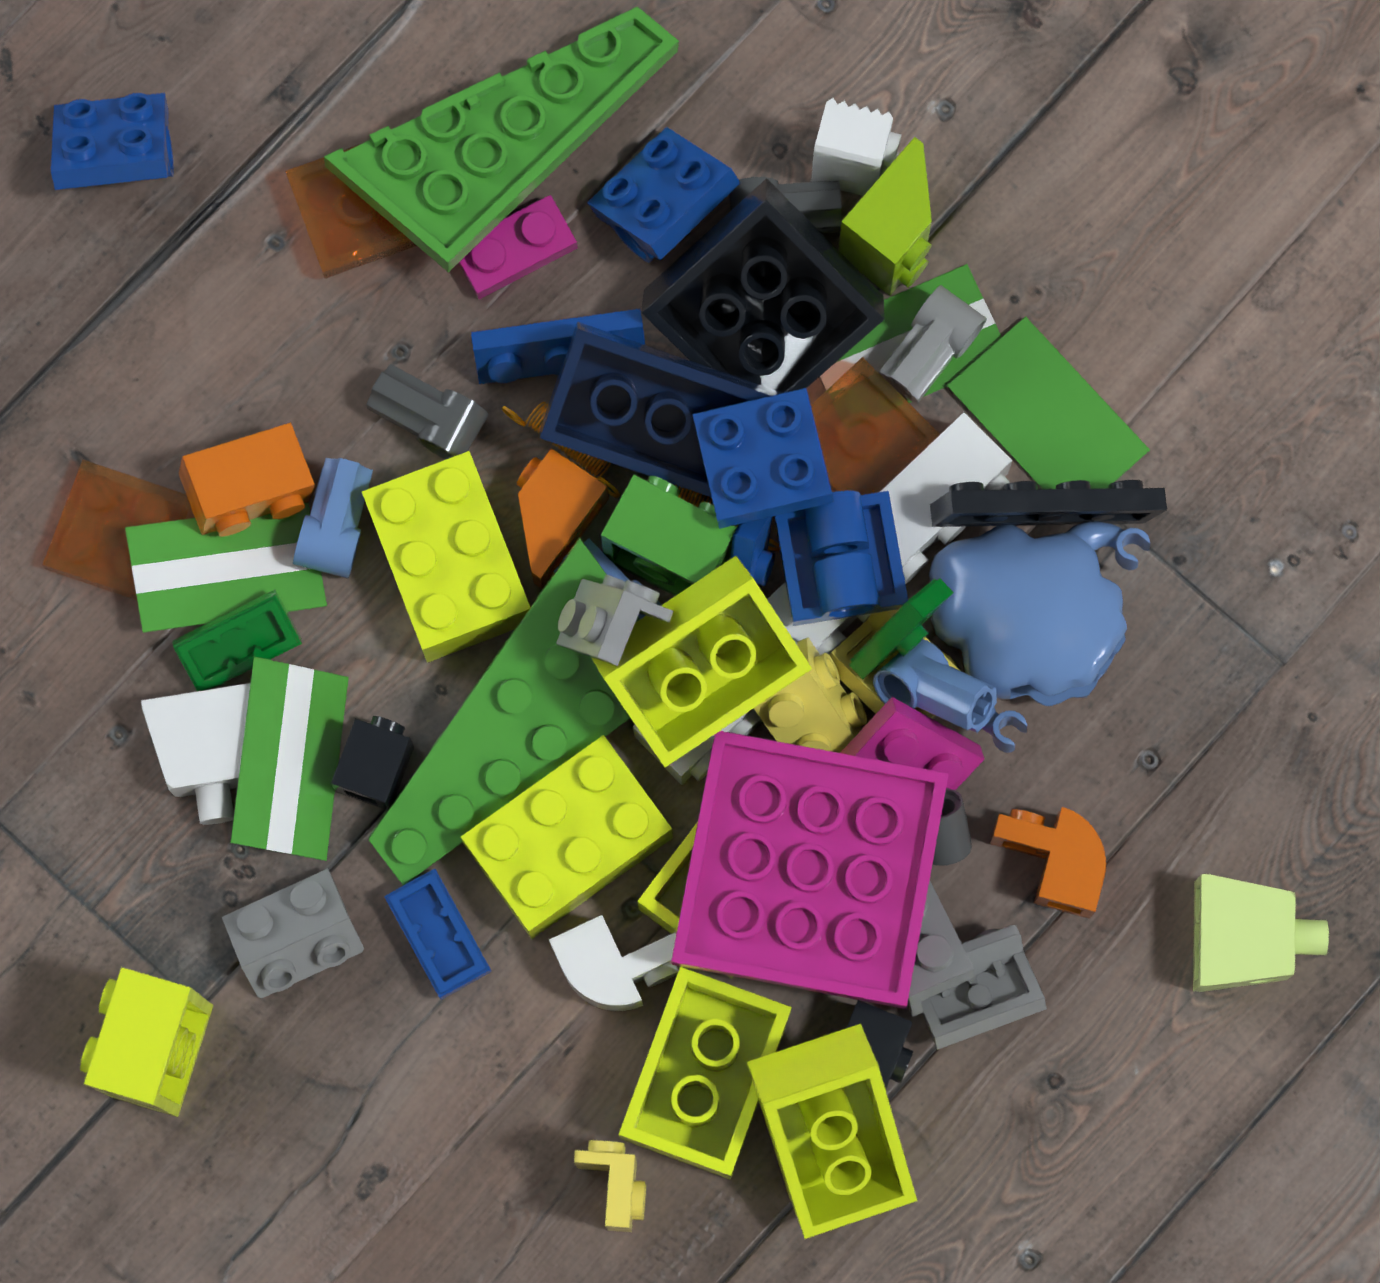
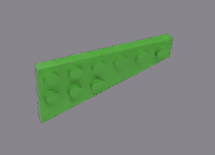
(492, 144)
(512, 730)

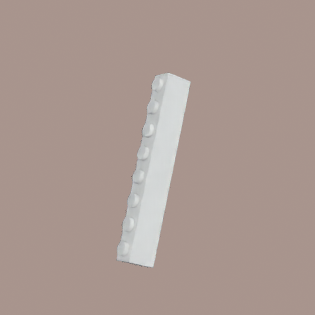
(954, 457)

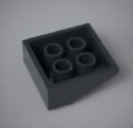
(764, 297)

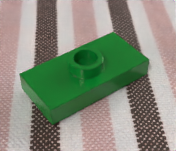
(902, 630)
(231, 641)

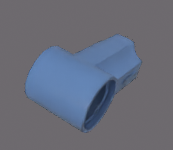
(331, 531)
(929, 683)

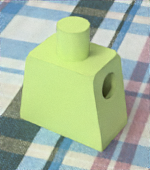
(1248, 934)

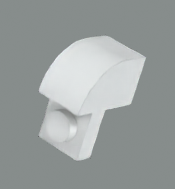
(601, 973)

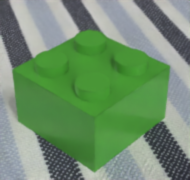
(665, 536)

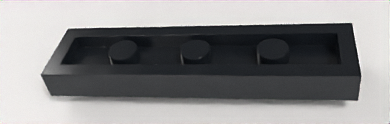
(1068, 504)

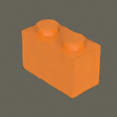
(246, 480)

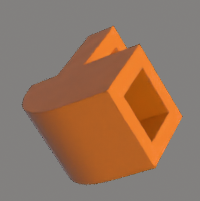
(1071, 852)

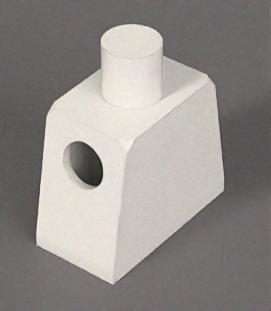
(201, 745)

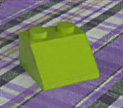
(891, 223)

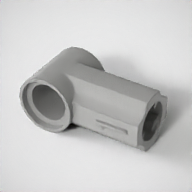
(939, 332)

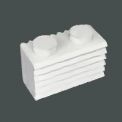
(853, 146)

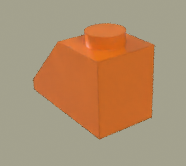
(556, 509)

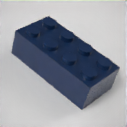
(638, 406)

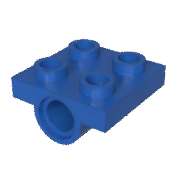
(111, 141)
(662, 194)
(763, 458)
(841, 558)

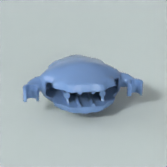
(1034, 612)

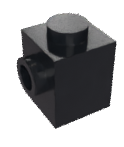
(886, 1038)

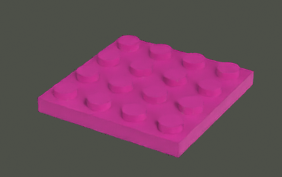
(810, 869)

